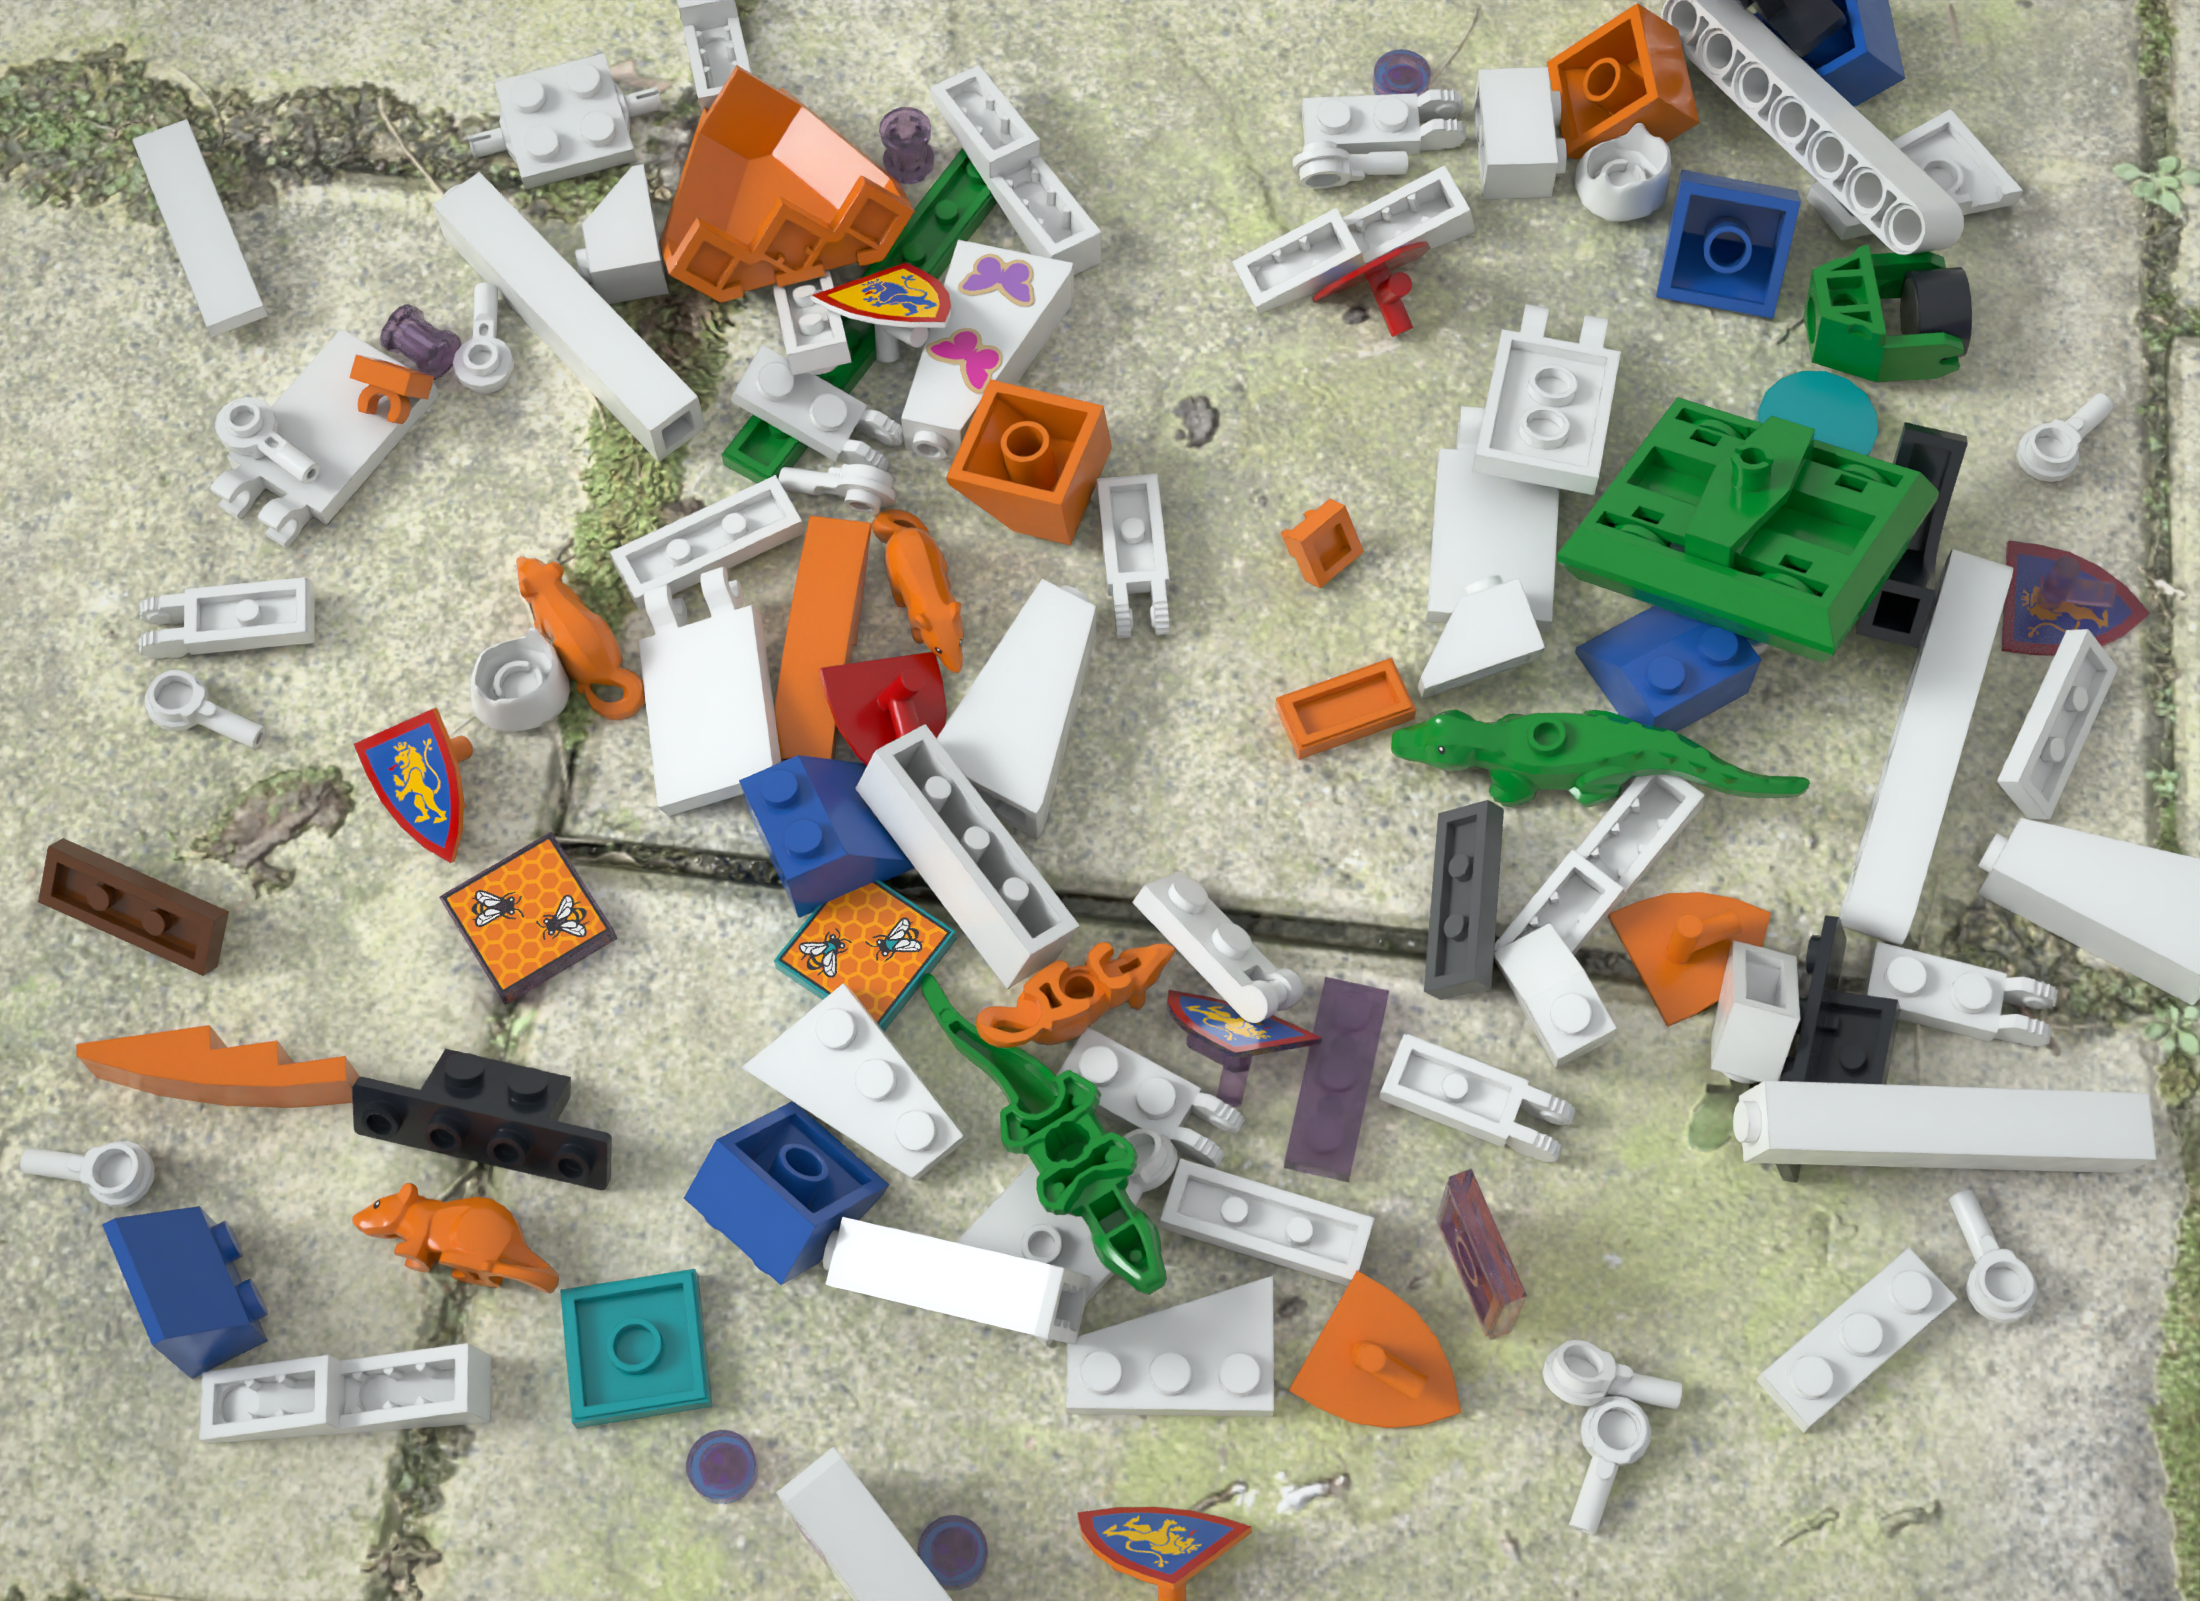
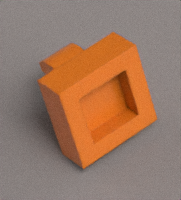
(389, 380)
(1323, 542)

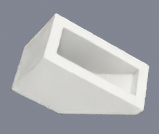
(623, 243)
(1484, 636)
(1555, 995)
(1755, 1014)

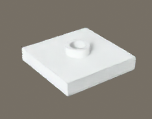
(1023, 1228)

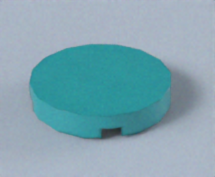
(1826, 403)

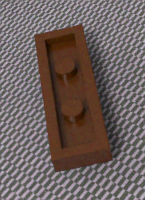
(133, 906)

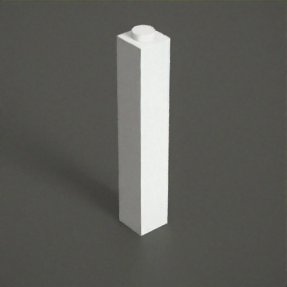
(570, 316)
(1944, 1127)

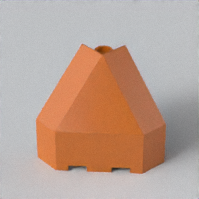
(775, 197)

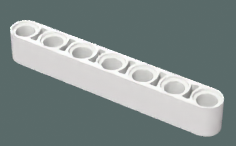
(1817, 126)
(1925, 748)

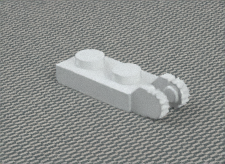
(1386, 121)
(813, 411)
(1134, 547)
(230, 618)
(1959, 995)
(1149, 1096)
(1473, 1097)

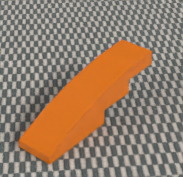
(820, 632)
(201, 1068)

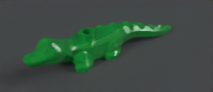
(1575, 753)
(1077, 1160)

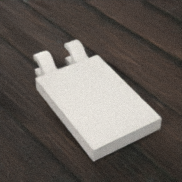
(1548, 406)
(324, 423)
(1488, 530)
(706, 696)

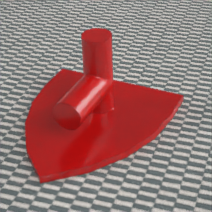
(1385, 288)
(885, 700)

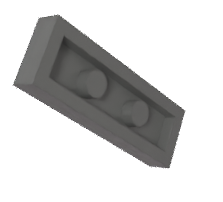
(1464, 900)

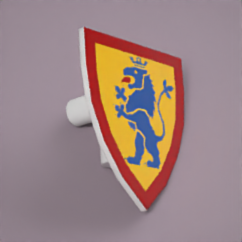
(897, 301)

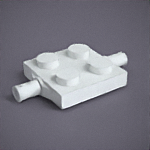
(564, 121)

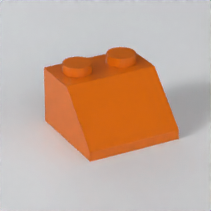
(1623, 77)
(1032, 459)

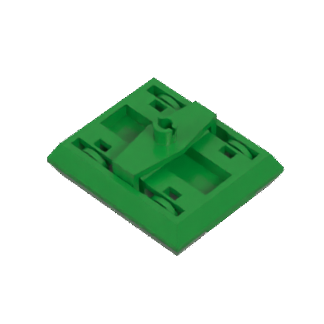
(1751, 528)

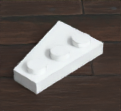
(1947, 155)
(860, 1084)
(1182, 1360)

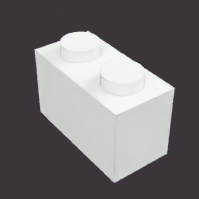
(1517, 133)

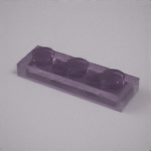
(1336, 1080)

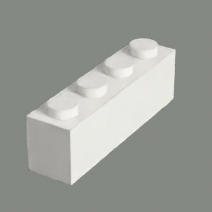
(966, 856)

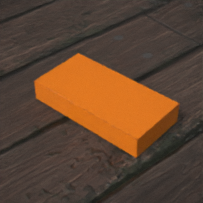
(1345, 708)

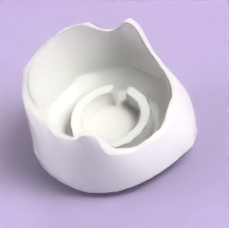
(1625, 176)
(519, 684)

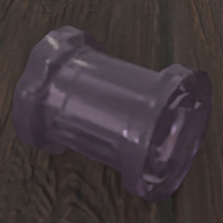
(906, 137)
(420, 341)

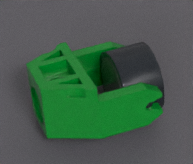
(1848, 322)

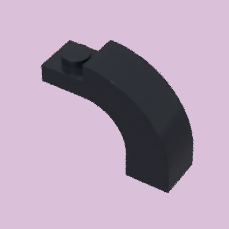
(1907, 595)

